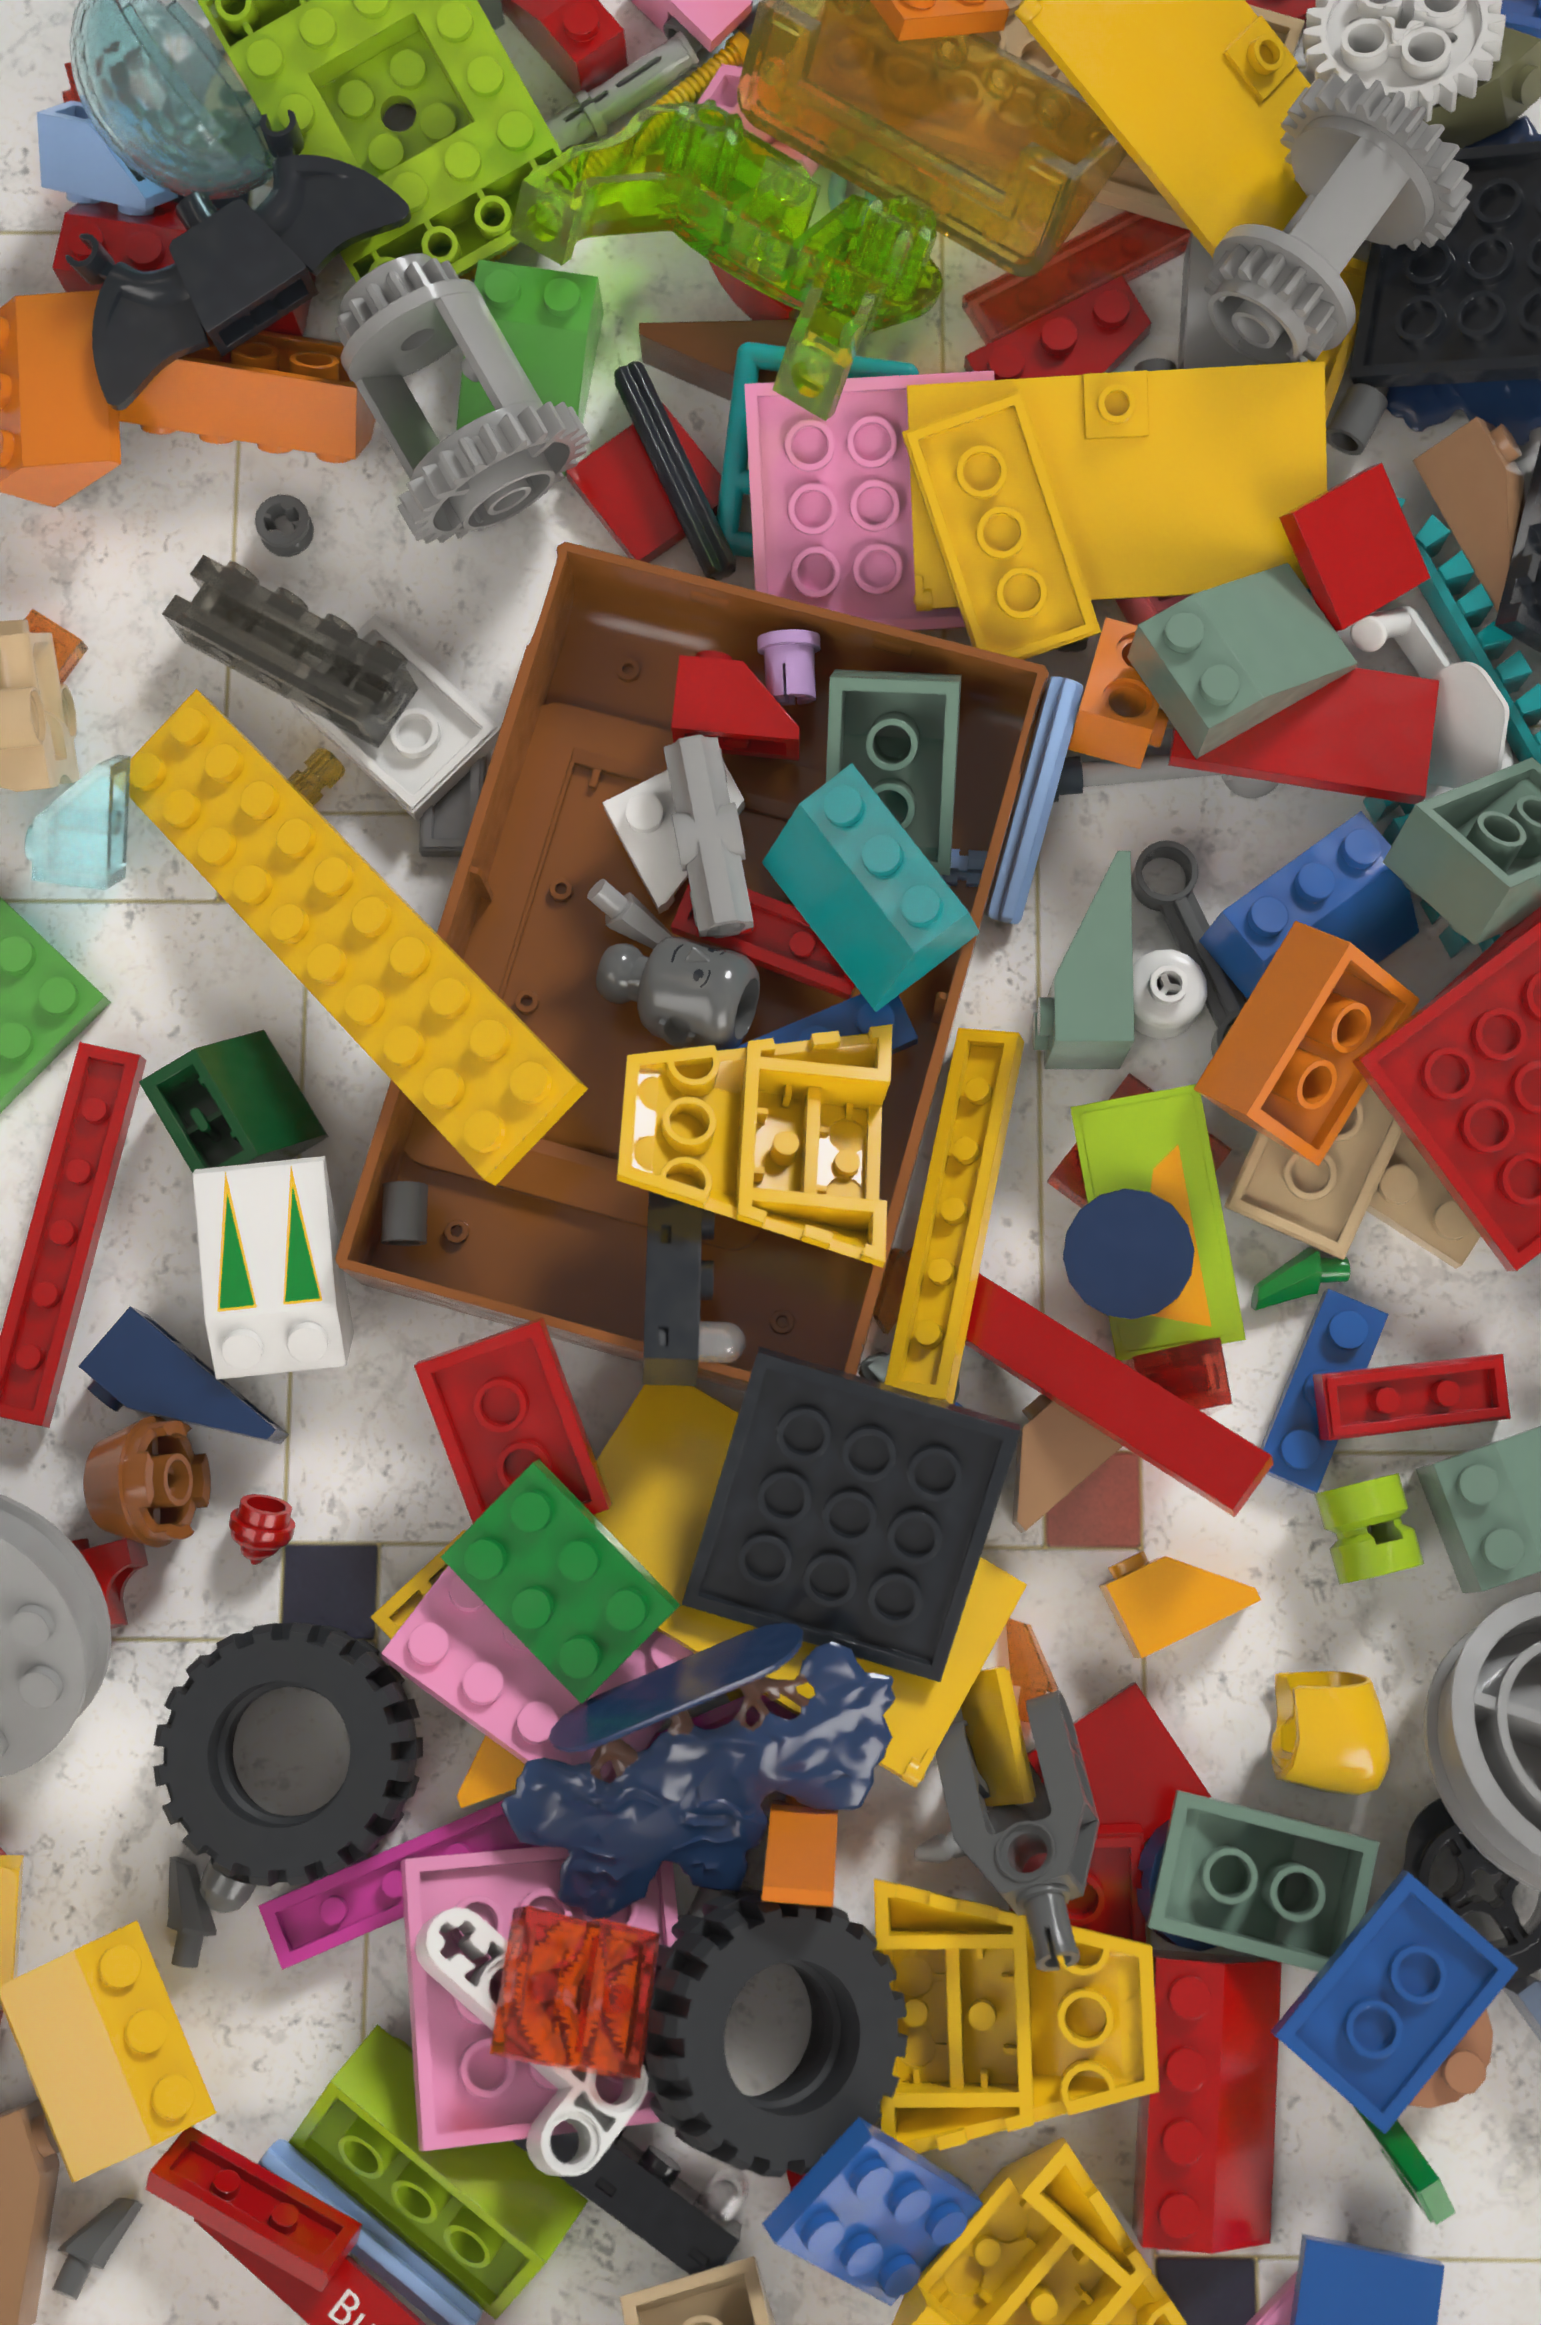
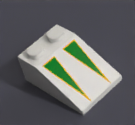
(271, 1268)

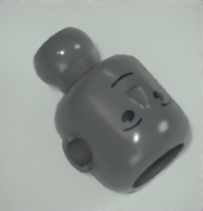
(684, 990)

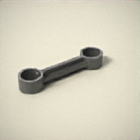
(1187, 927)

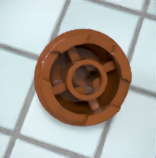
(147, 1482)

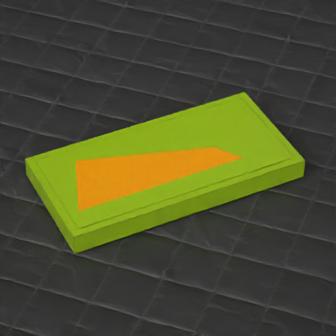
(1164, 1148)

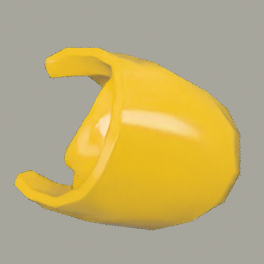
(1329, 1732)

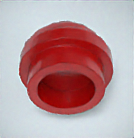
(261, 1526)

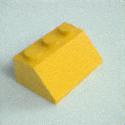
(105, 2051)

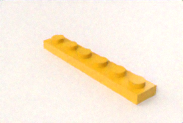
(955, 1213)

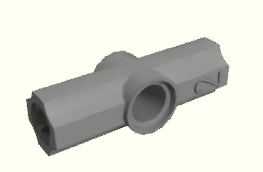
(708, 836)

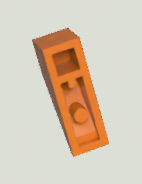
(800, 1854)

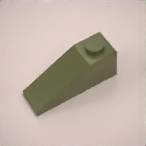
(1500, 100)

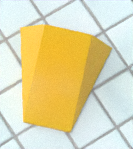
(767, 1134)
(996, 2035)
(1040, 2256)

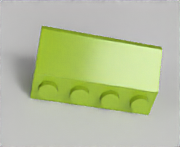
(466, 2209)

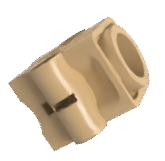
(34, 713)

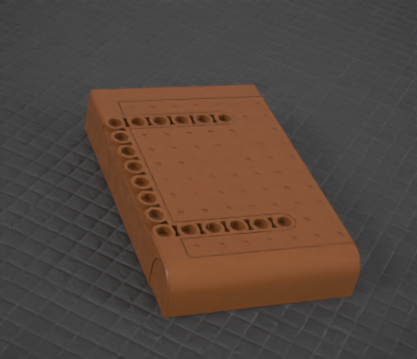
(577, 731)

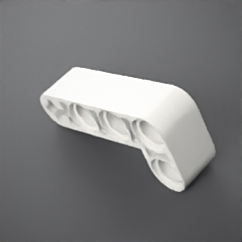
(576, 2093)

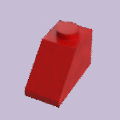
(730, 703)

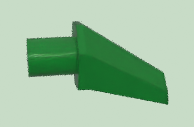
(1299, 1278)

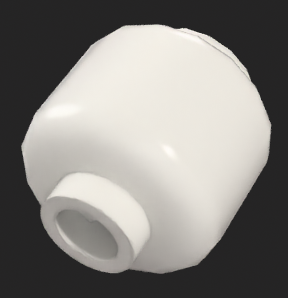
(1161, 1014)

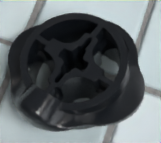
(1426, 1837)

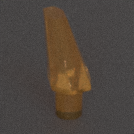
(892, 1290)
(1027, 1665)

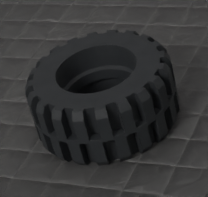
(202, 1769)
(848, 2047)

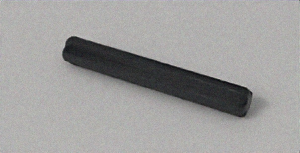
(674, 471)

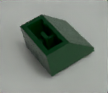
(233, 1104)

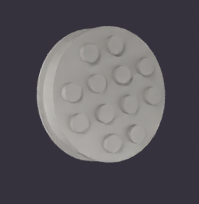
(50, 1636)
(1487, 1737)

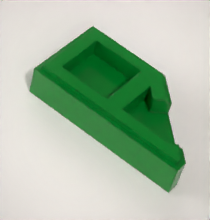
(1413, 2171)

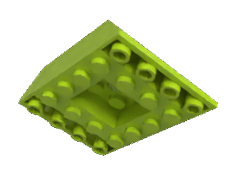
(354, 60)

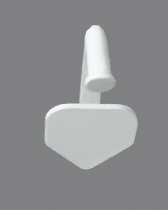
(1469, 707)

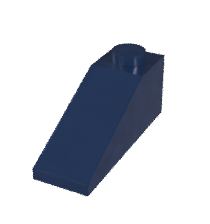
(159, 1376)

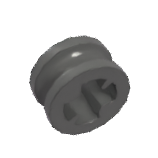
(274, 540)

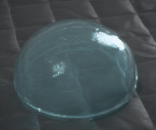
(166, 98)

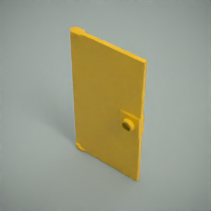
(1189, 98)
(1157, 471)
(661, 1487)

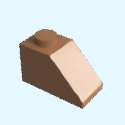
(1053, 1459)

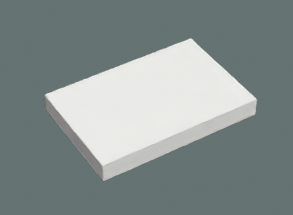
(430, 742)

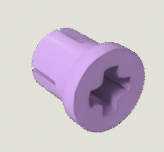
(790, 664)

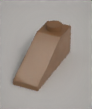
(1479, 496)
(26, 2207)

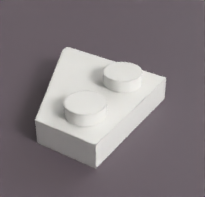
(648, 835)

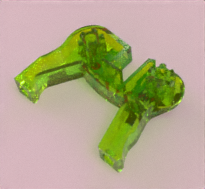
(750, 216)

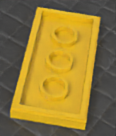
(1001, 529)

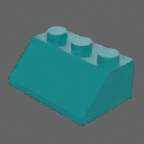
(867, 889)

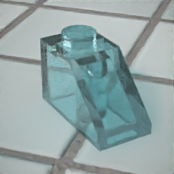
(84, 831)

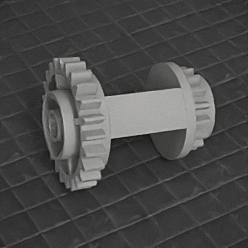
(1367, 176)
(491, 467)

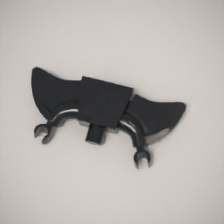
(232, 265)

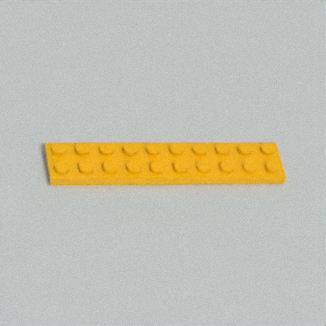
(351, 940)

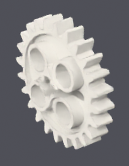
(1408, 45)

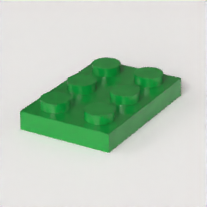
(560, 1581)

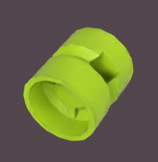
(1373, 1503)

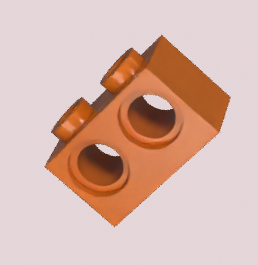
(1117, 708)

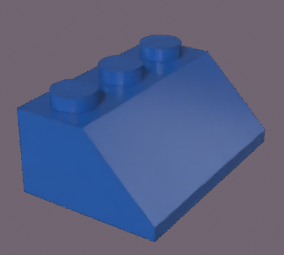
(1331, 887)

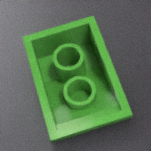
(551, 327)

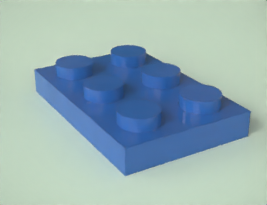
(1394, 2000)
(873, 2213)

